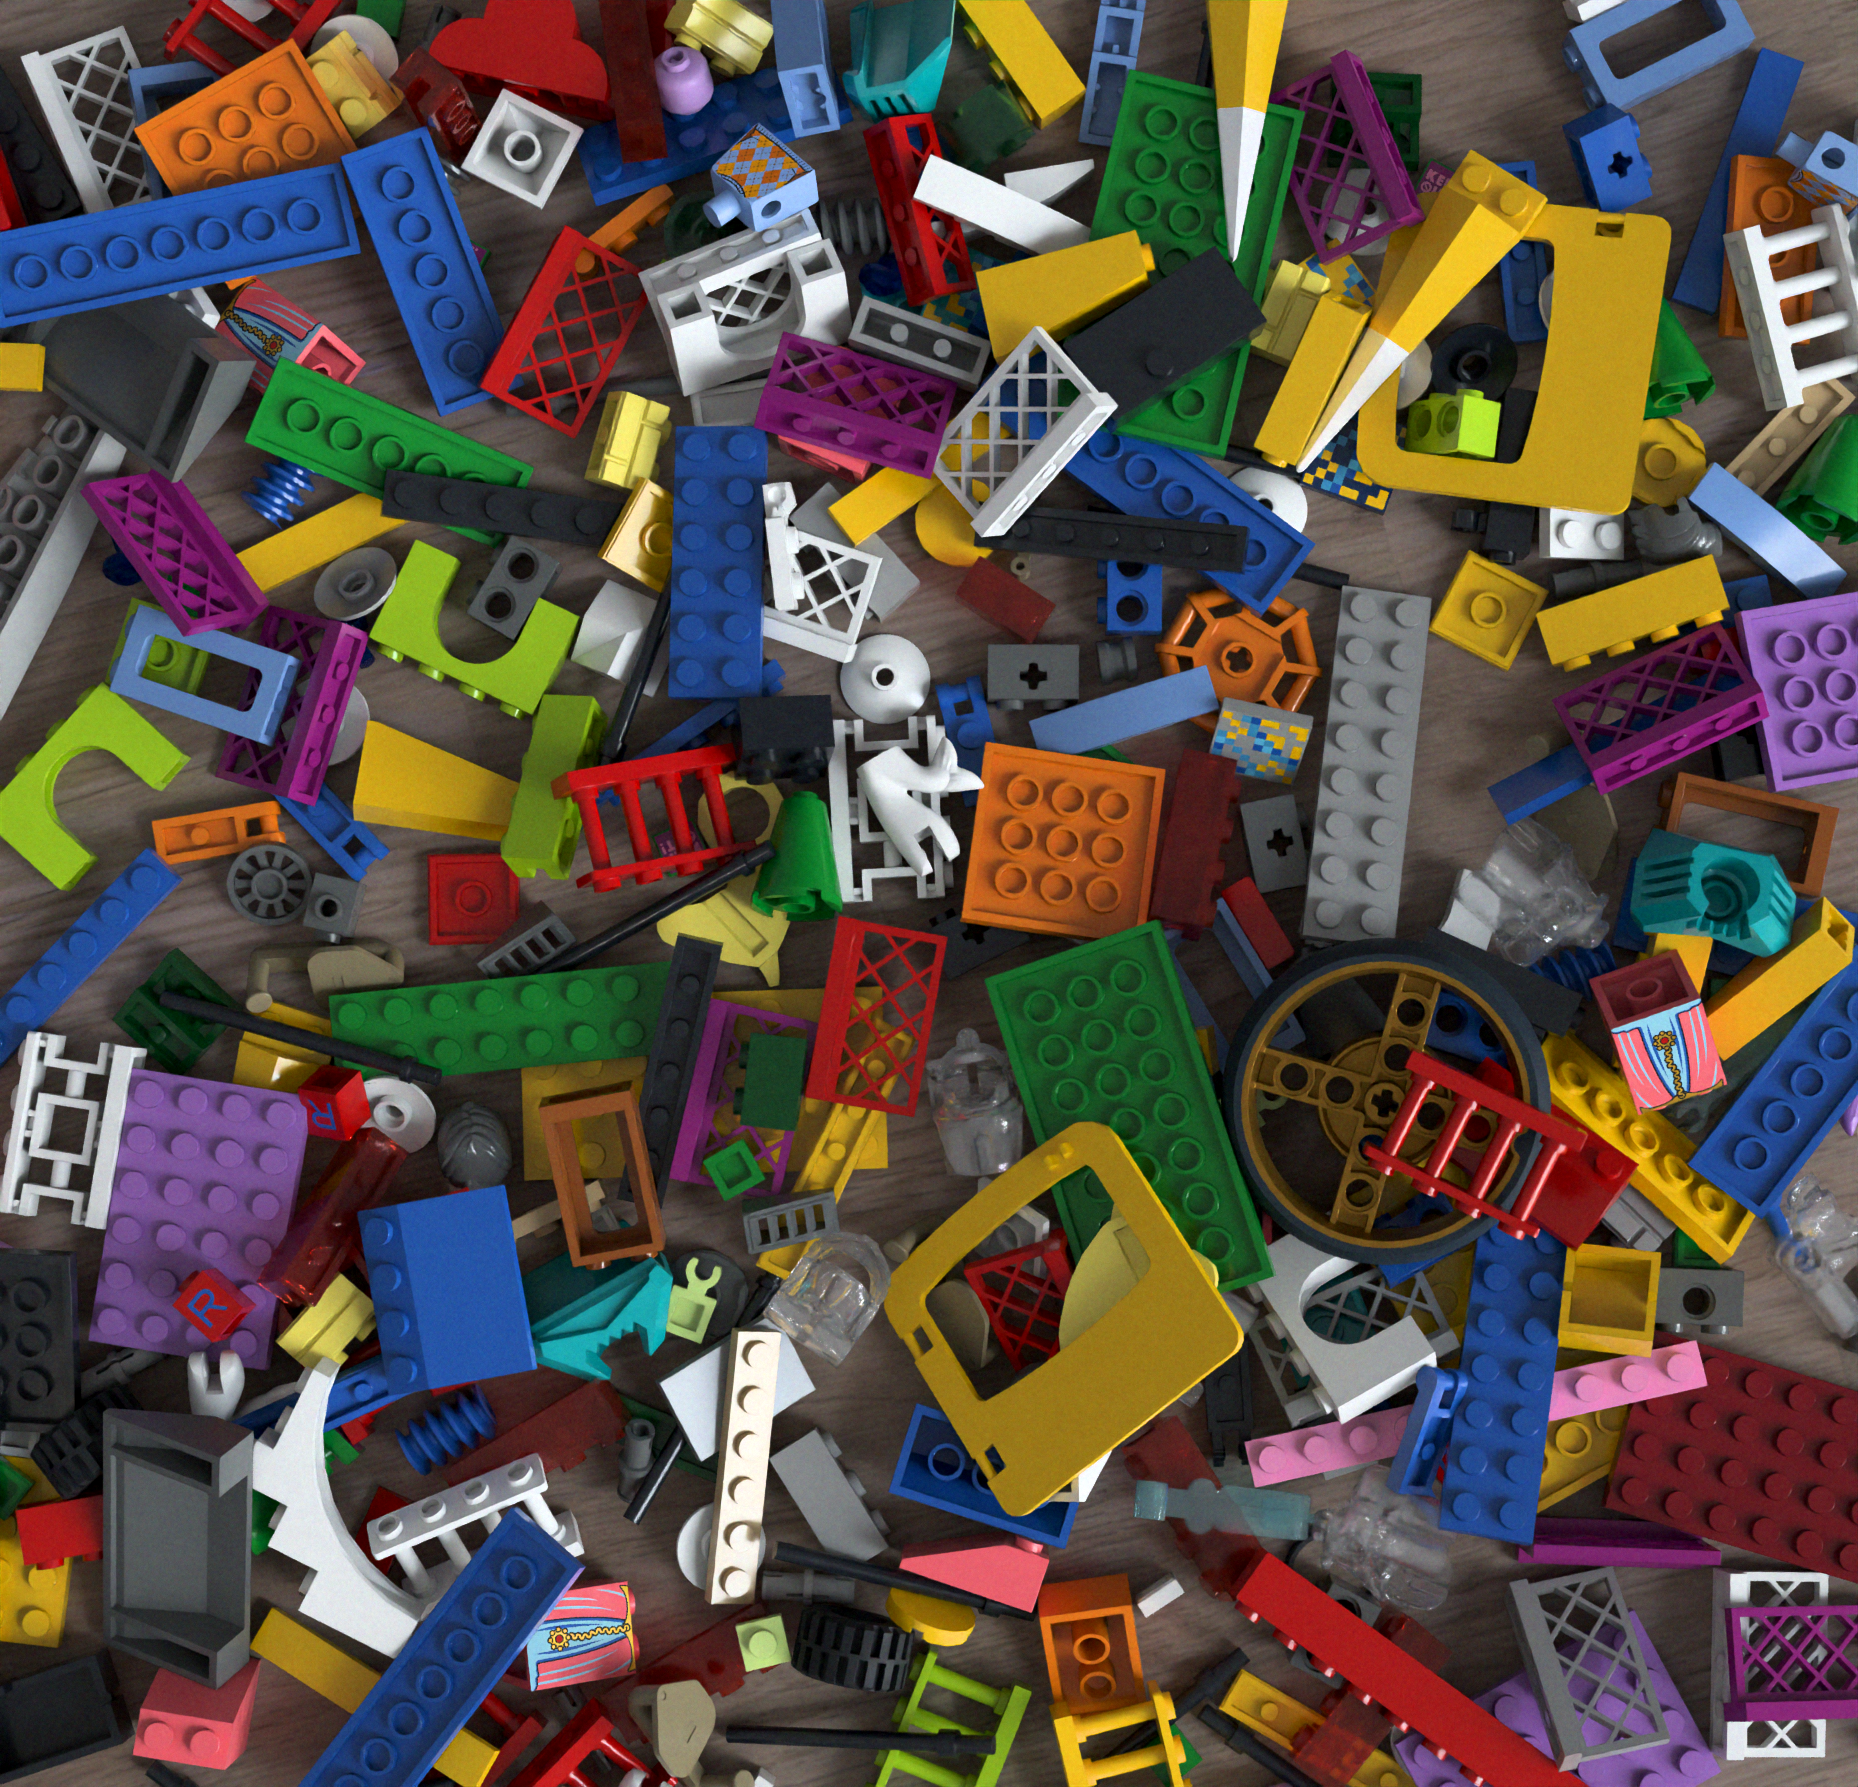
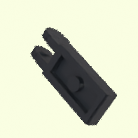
(1229, 1404)

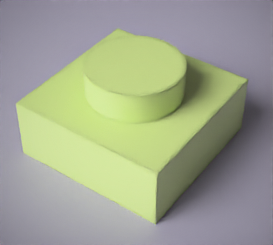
(763, 1642)

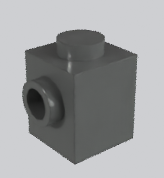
(333, 907)

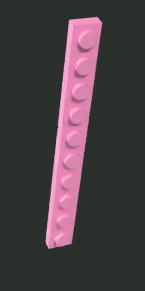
(1381, 1432)

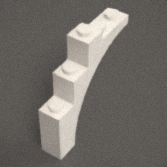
(341, 1582)

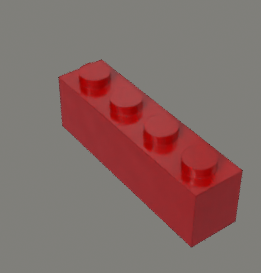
(61, 1529)

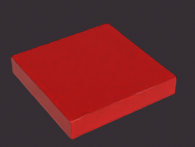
(470, 898)

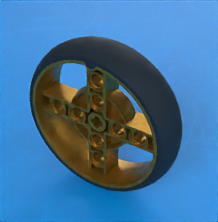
(1258, 1065)

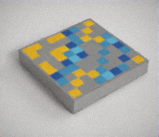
(1262, 739)

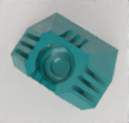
(898, 57)
(1712, 892)
(584, 1311)

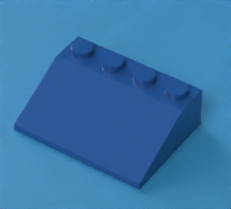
(447, 1290)

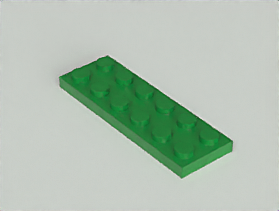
(361, 436)

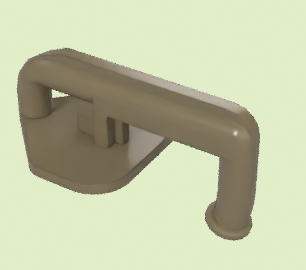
(1580, 817)
(332, 968)
(952, 1304)
(678, 1725)

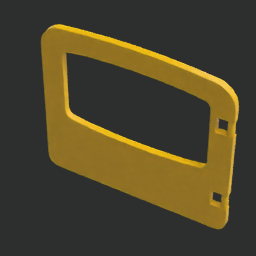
(1591, 381)
(1110, 1377)

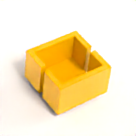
(1611, 1300)

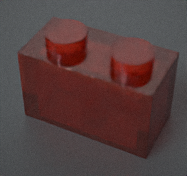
(1004, 602)

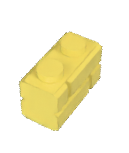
(722, 32)
(352, 84)
(1288, 306)
(628, 441)
(331, 1325)

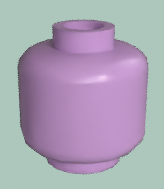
(683, 80)

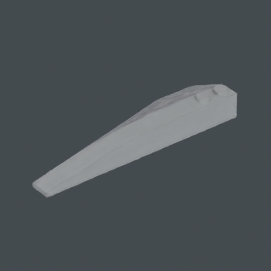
(46, 533)

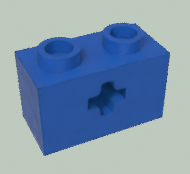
(1608, 159)

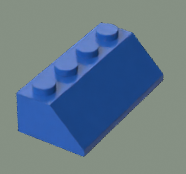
(942, 1474)

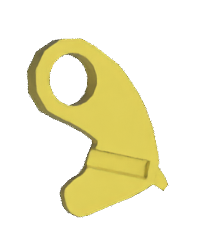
(728, 915)
(1106, 1274)

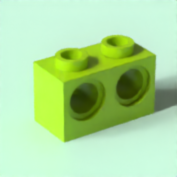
(1453, 425)

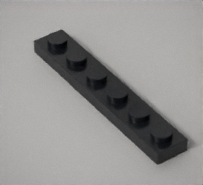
(497, 509)
(1124, 539)
(674, 1054)

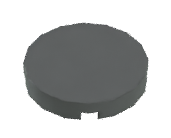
(730, 1290)

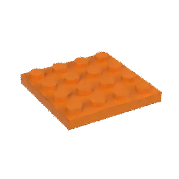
(248, 128)
(1062, 843)

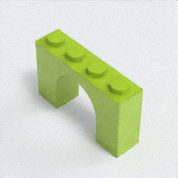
(411, 629)
(27, 804)

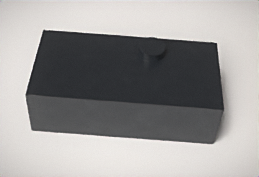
(1167, 336)

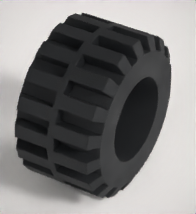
(74, 1448)
(852, 1648)

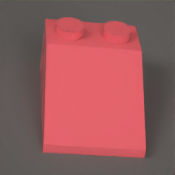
(986, 1564)

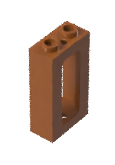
(1814, 819)
(586, 1243)

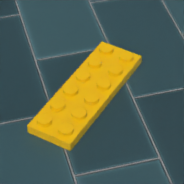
(1600, 1101)

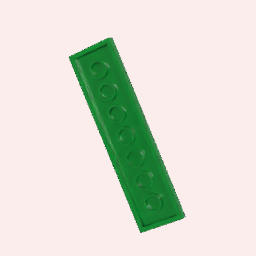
(508, 1020)

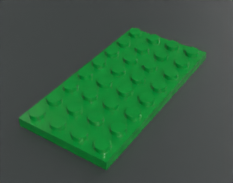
(1169, 189)
(1115, 1044)

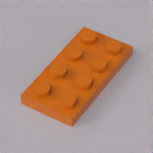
(1764, 198)

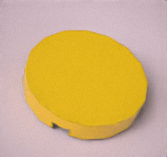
(1667, 462)
(946, 528)
(939, 1620)

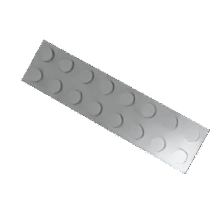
(1366, 766)

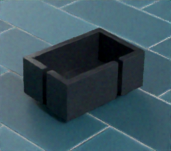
(60, 1715)

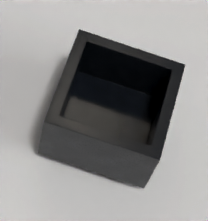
(782, 738)

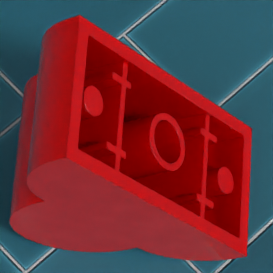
(530, 51)

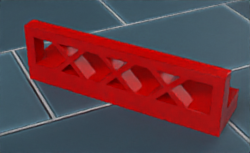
(915, 245)

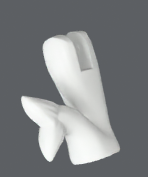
(903, 817)
(221, 1392)

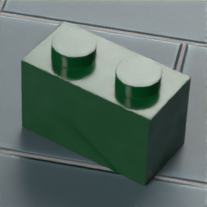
(772, 1081)

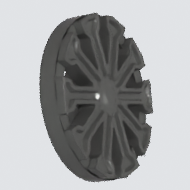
(270, 883)

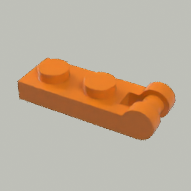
(621, 231)
(215, 832)

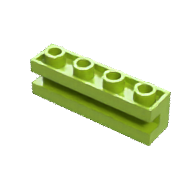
(542, 829)

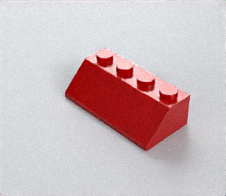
(1580, 1183)

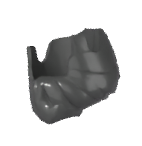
(1675, 538)
(474, 1147)

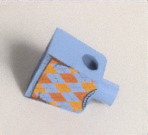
(1824, 170)
(760, 182)

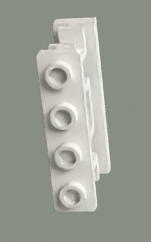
(853, 811)
(34, 1119)

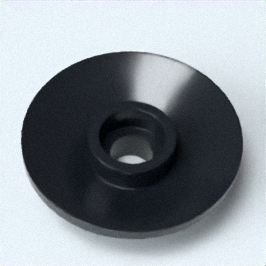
(1489, 372)

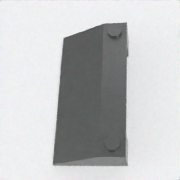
(143, 375)
(178, 1541)

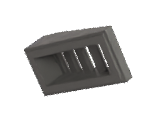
(527, 927)
(779, 1237)

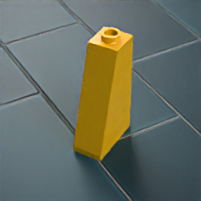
(1062, 289)
(1312, 377)
(428, 788)
(1777, 983)

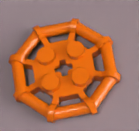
(1245, 633)

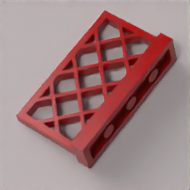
(531, 315)
(837, 1008)
(1061, 1266)

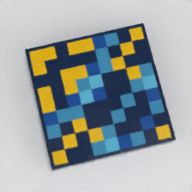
(1339, 475)

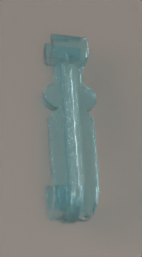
(1736, 1071)
(1228, 1508)

